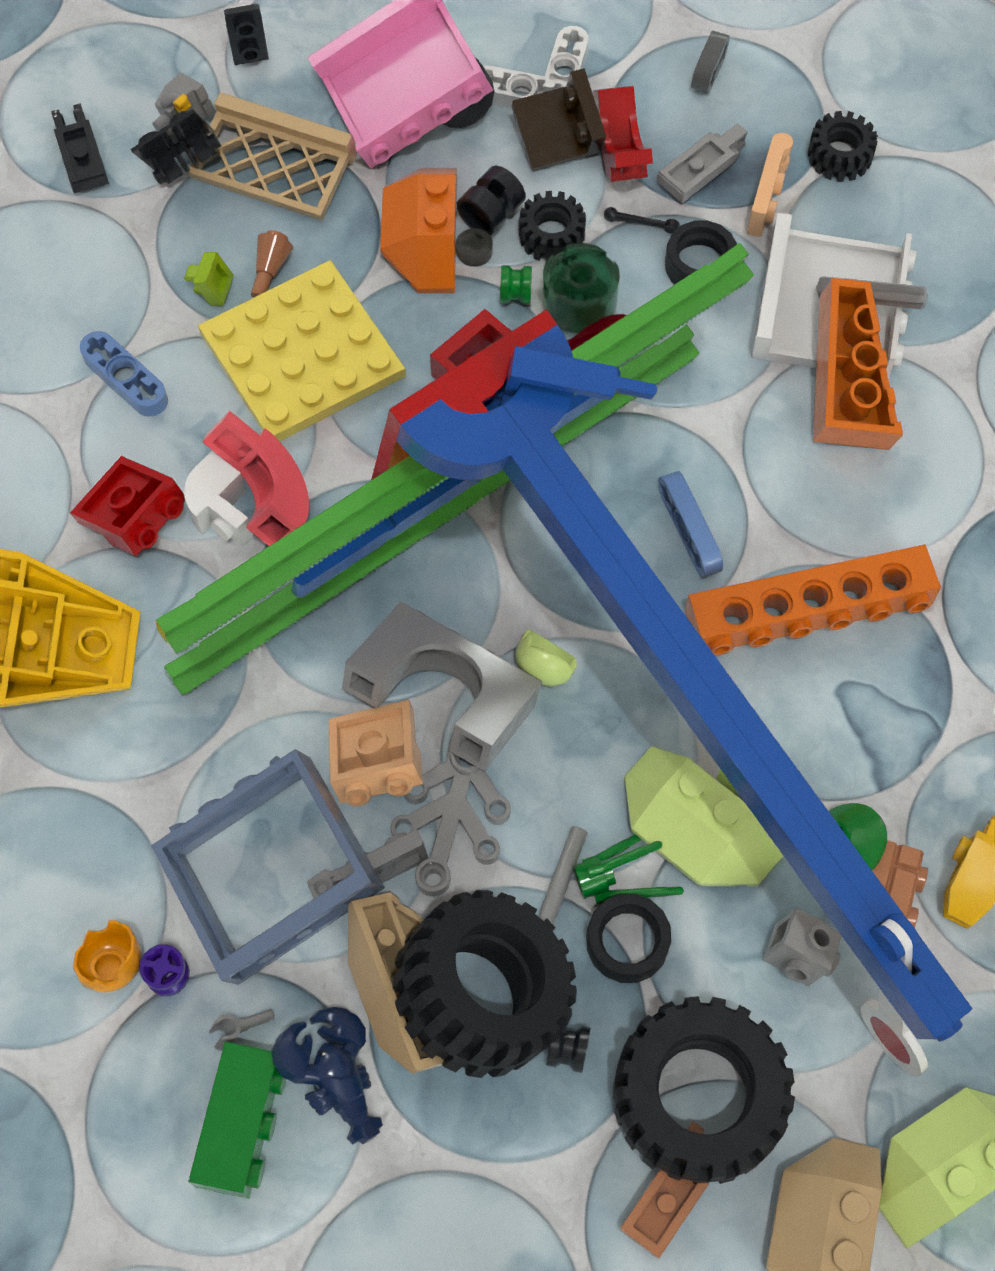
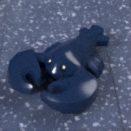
(334, 1072)

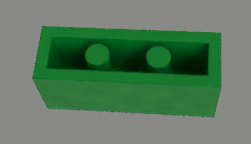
(237, 1122)

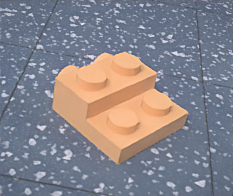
(374, 753)

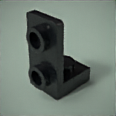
(246, 34)

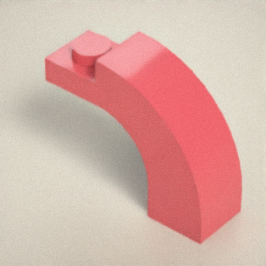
(269, 471)

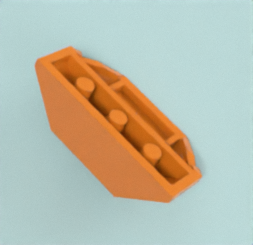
(421, 228)

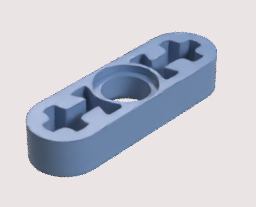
(129, 388)
(690, 524)

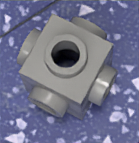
(803, 947)

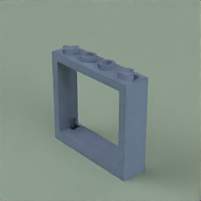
(300, 925)

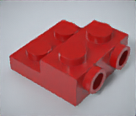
(130, 505)

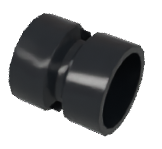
(491, 199)

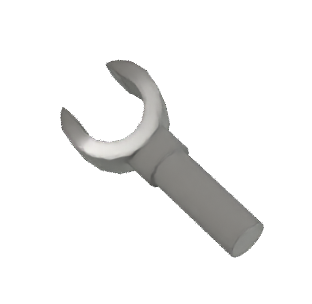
(233, 1027)

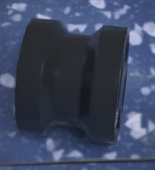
(569, 1048)

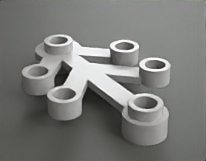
(453, 808)

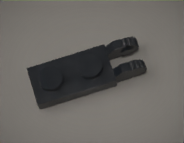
(79, 151)

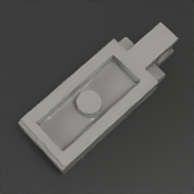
(702, 162)
(394, 858)

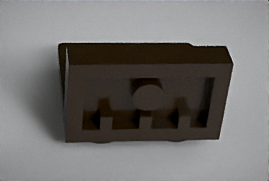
(560, 123)

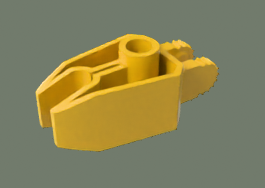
(972, 884)

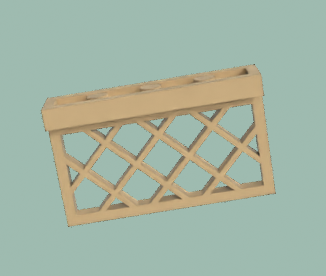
(290, 133)

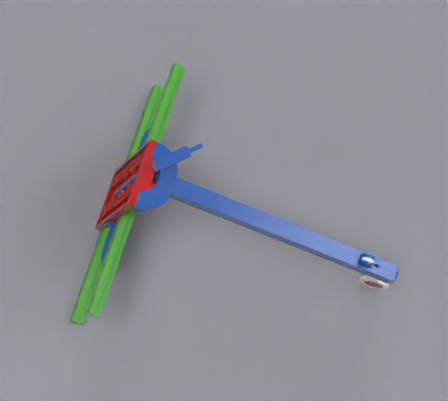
(508, 421)

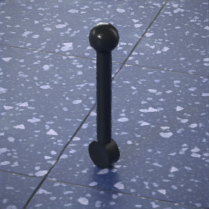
(669, 225)

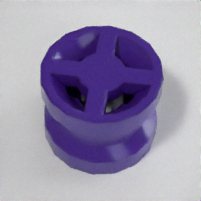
(160, 962)

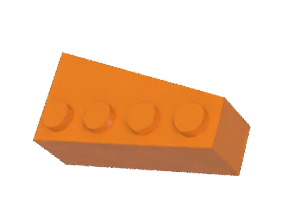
(851, 375)

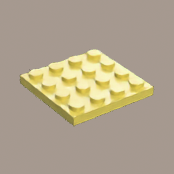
(301, 351)

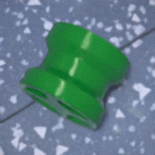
(515, 284)

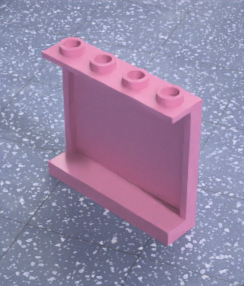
(399, 76)

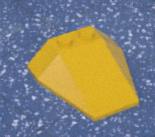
(60, 635)

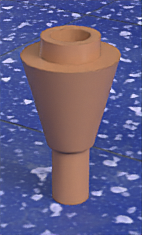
(272, 252)

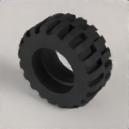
(449, 1018)
(738, 1040)

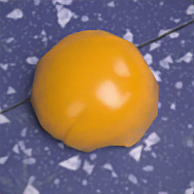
(108, 958)

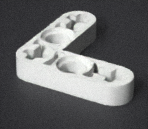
(552, 79)

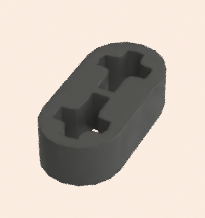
(710, 61)

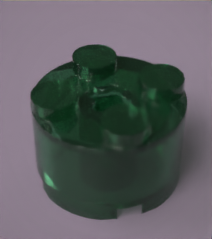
(580, 286)

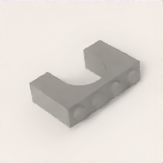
(415, 643)

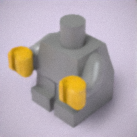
(182, 95)

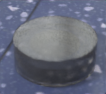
(474, 247)

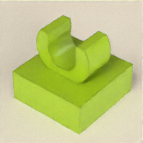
(211, 278)

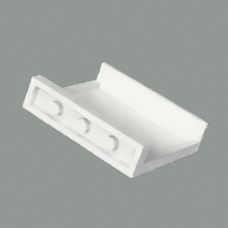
(790, 301)

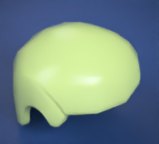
(544, 659)

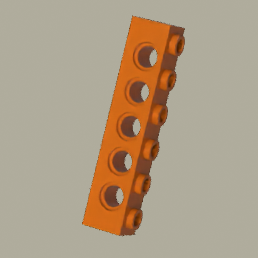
(906, 568)

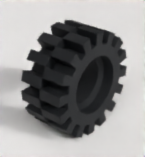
(844, 130)
(546, 210)

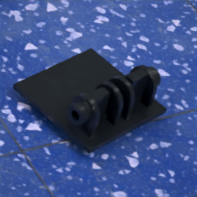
(181, 134)

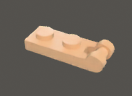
(770, 183)

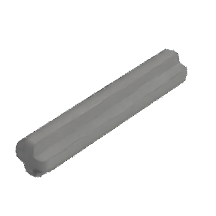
(889, 293)

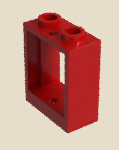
(467, 342)

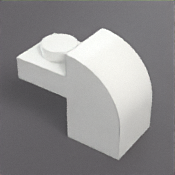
(210, 498)

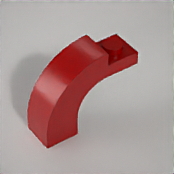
(623, 150)

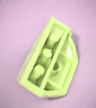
(699, 822)
(940, 1166)

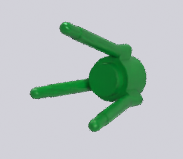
(596, 872)

